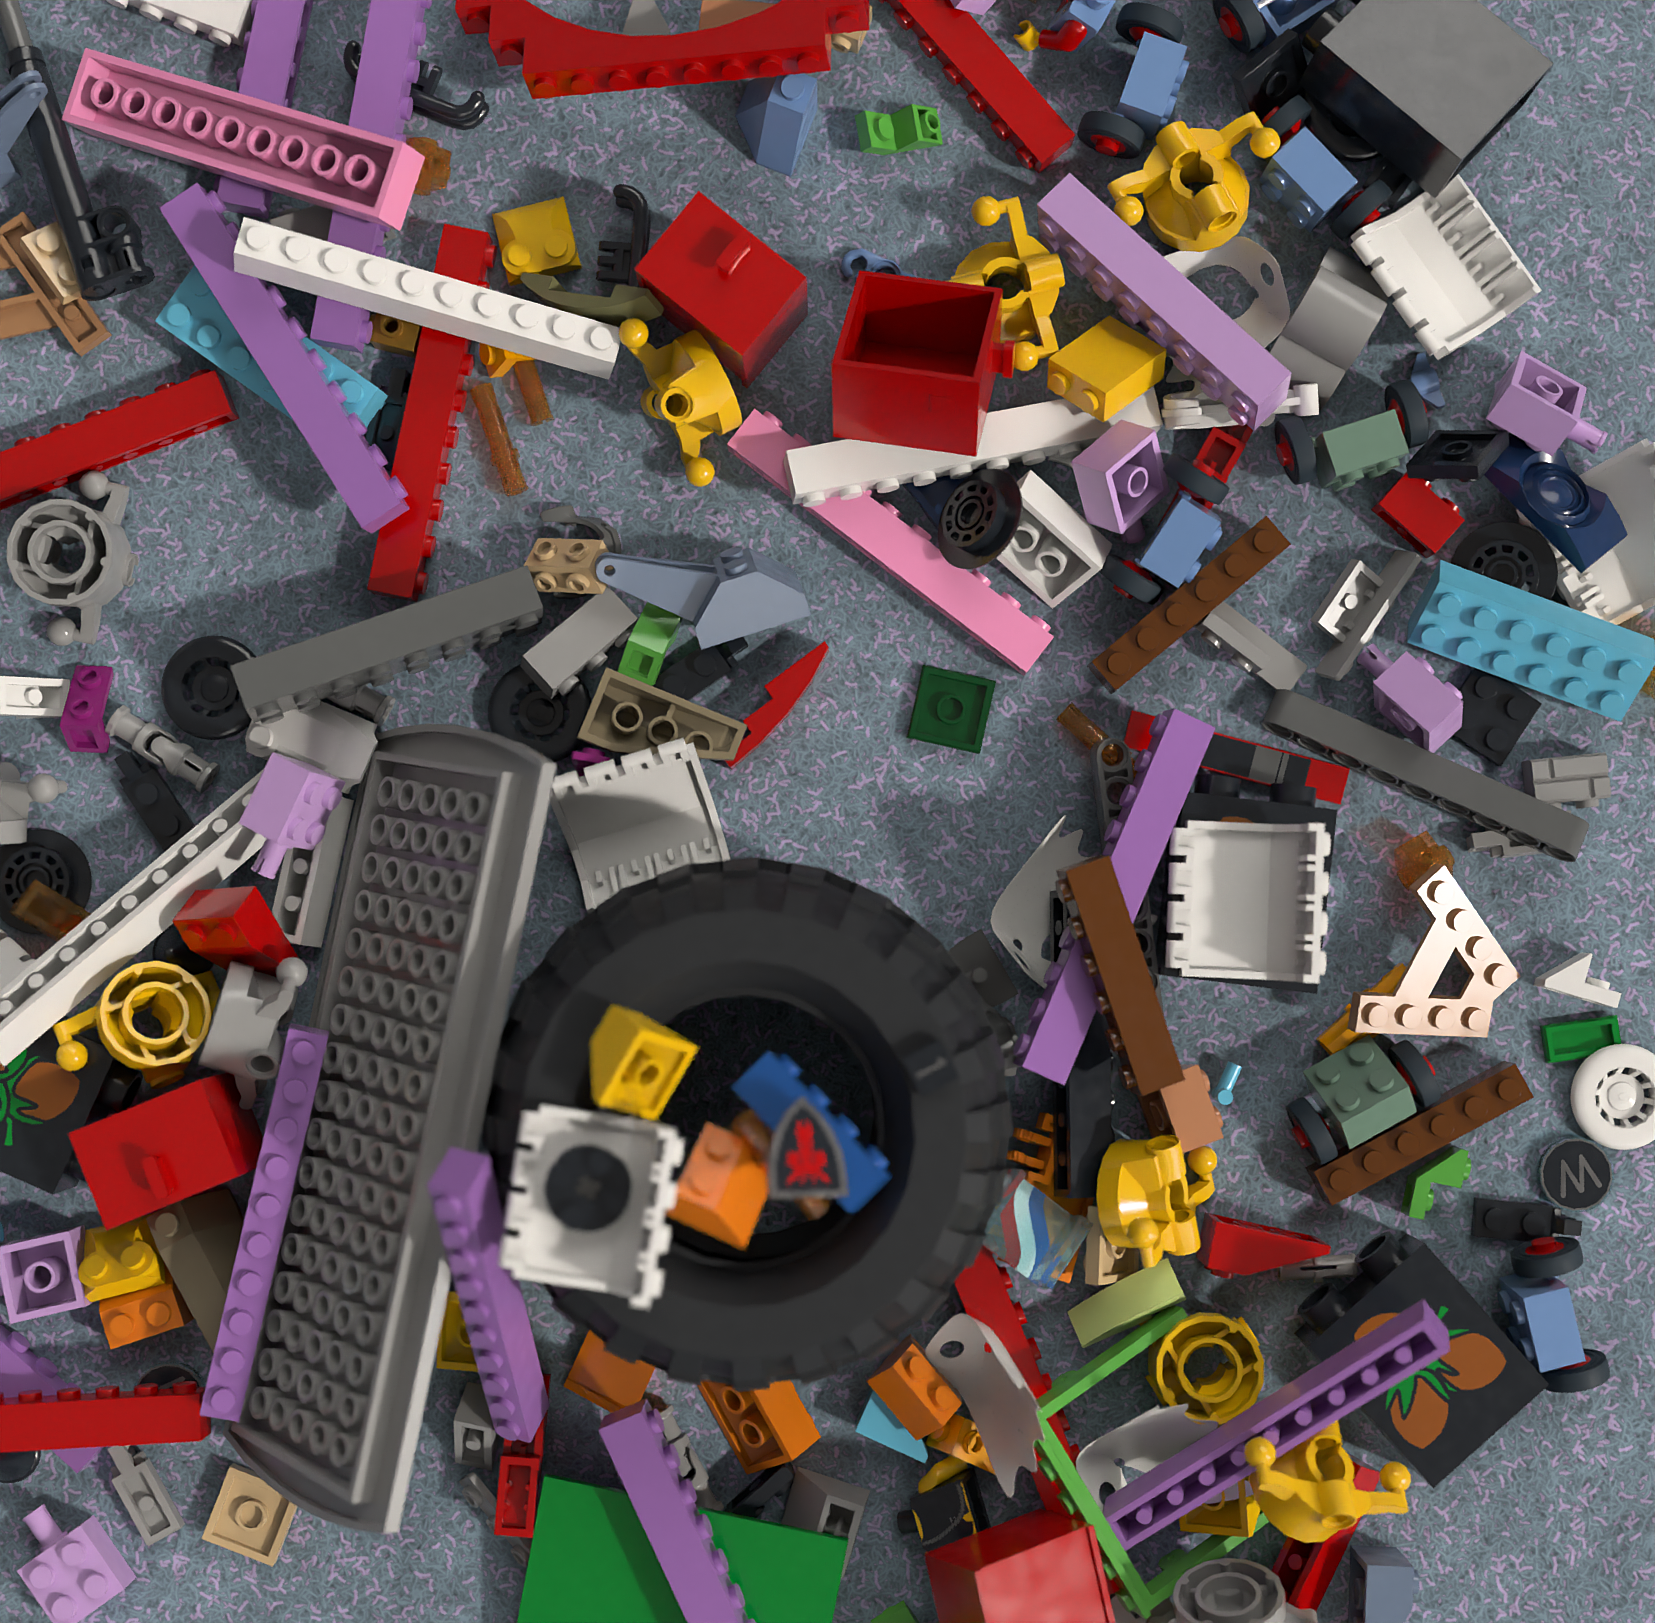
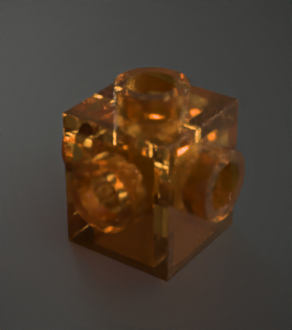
(435, 168)
(1419, 856)

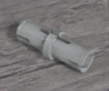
(1342, 1267)

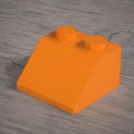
(721, 1187)
(144, 1313)
(915, 1389)

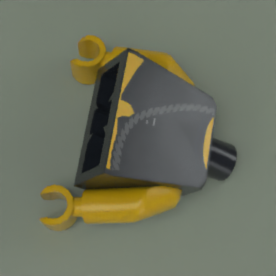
(945, 1505)

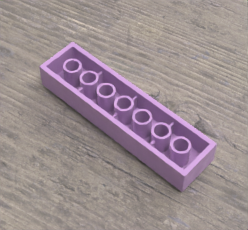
(1162, 303)

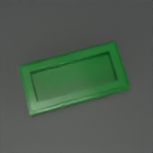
(1578, 1038)

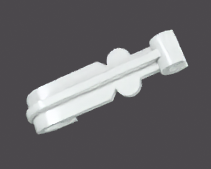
(1203, 412)

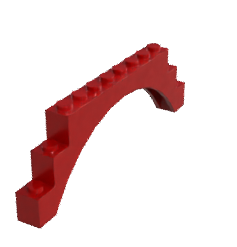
(581, 61)

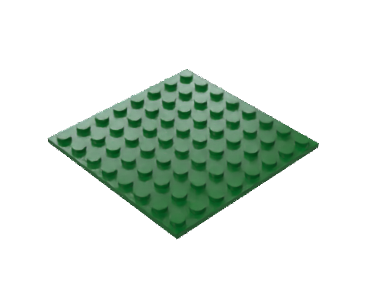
(599, 1566)

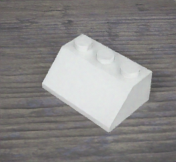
(1053, 544)

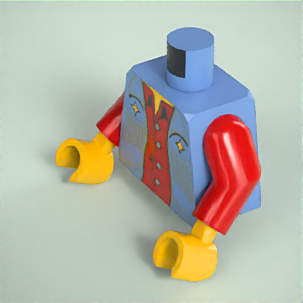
(1070, 27)

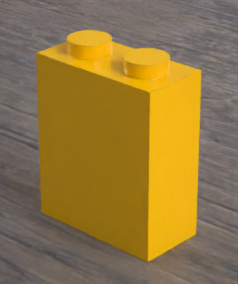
(1106, 368)

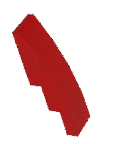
(1221, 453)
(785, 694)
(520, 1482)

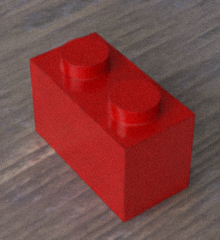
(1418, 514)

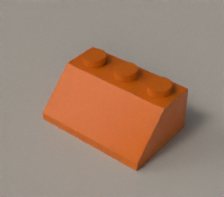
(762, 1424)

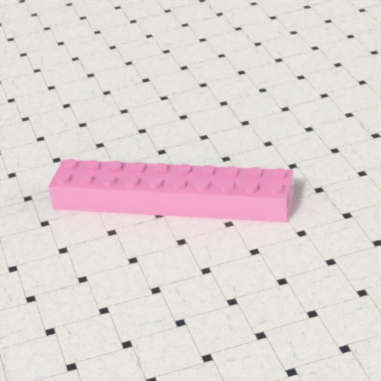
(244, 138)

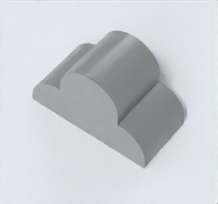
(1330, 323)

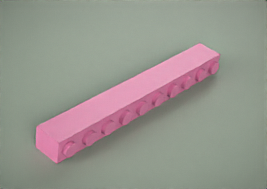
(903, 552)

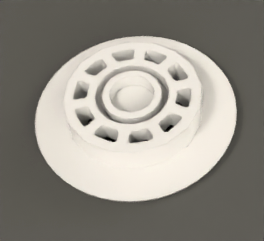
(1617, 1096)

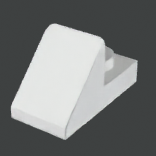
(32, 697)
(1570, 980)

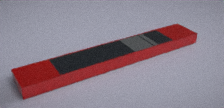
(1253, 761)

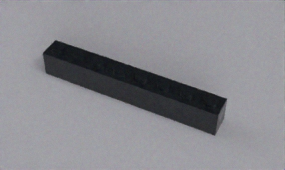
(1086, 1100)

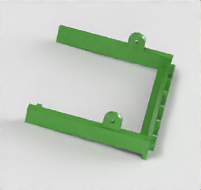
(1077, 1499)

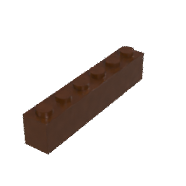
(1188, 605)
(1119, 975)
(1423, 1132)

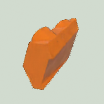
(607, 1378)

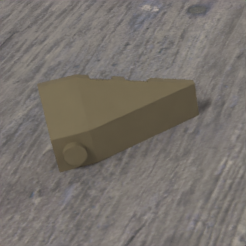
(637, 716)
(200, 1248)

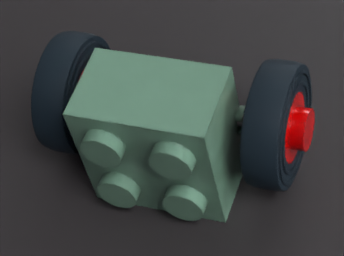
(1358, 448)
(1360, 1095)

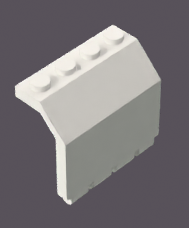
(1445, 267)
(1624, 578)
(637, 818)
(1248, 900)
(611, 1259)

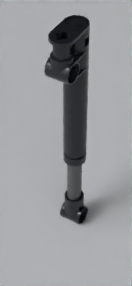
(100, 260)

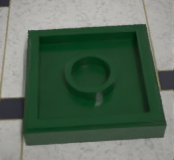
(951, 709)

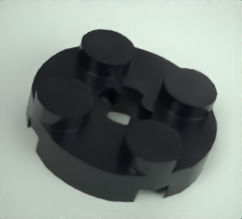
(576, 1210)

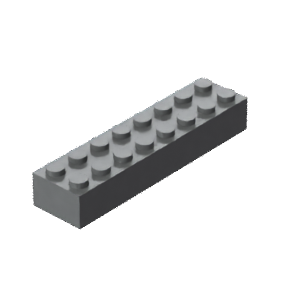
(388, 645)

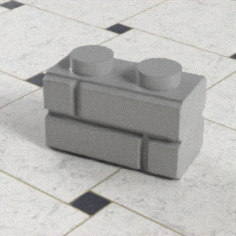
(1568, 779)

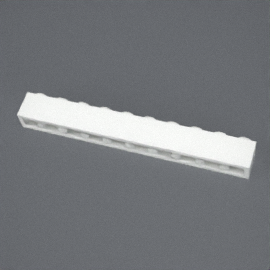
(425, 298)
(1008, 437)
(124, 924)

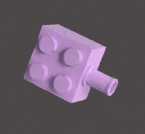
(1542, 407)
(1121, 479)
(1414, 698)
(289, 809)
(42, 1274)
(74, 1568)

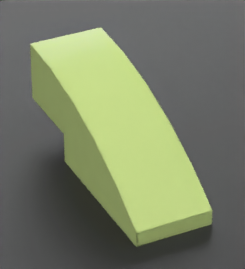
(1126, 1303)

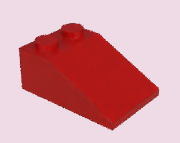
(235, 927)
(1250, 1247)

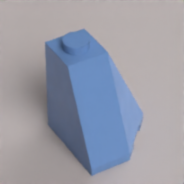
(777, 118)

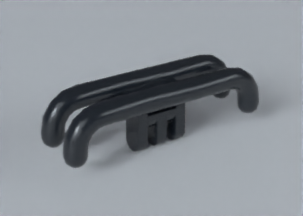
(424, 103)
(626, 255)

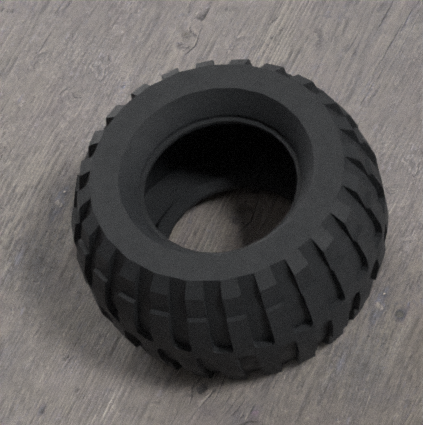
(805, 936)

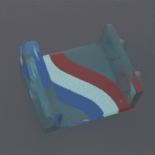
(1033, 1231)

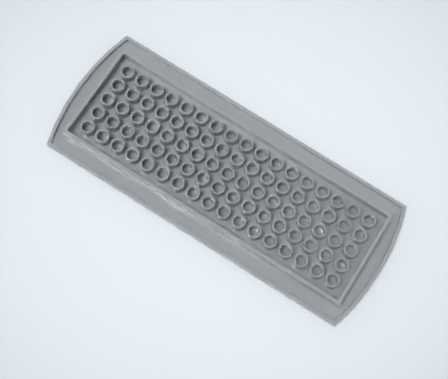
(414, 1026)

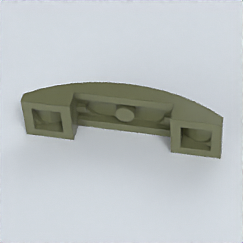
(623, 304)

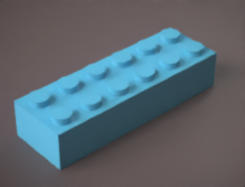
(203, 325)
(1531, 640)

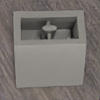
(826, 1507)

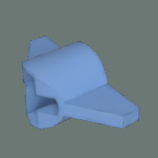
(1427, 382)

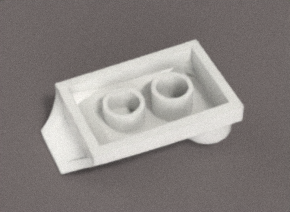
(321, 737)

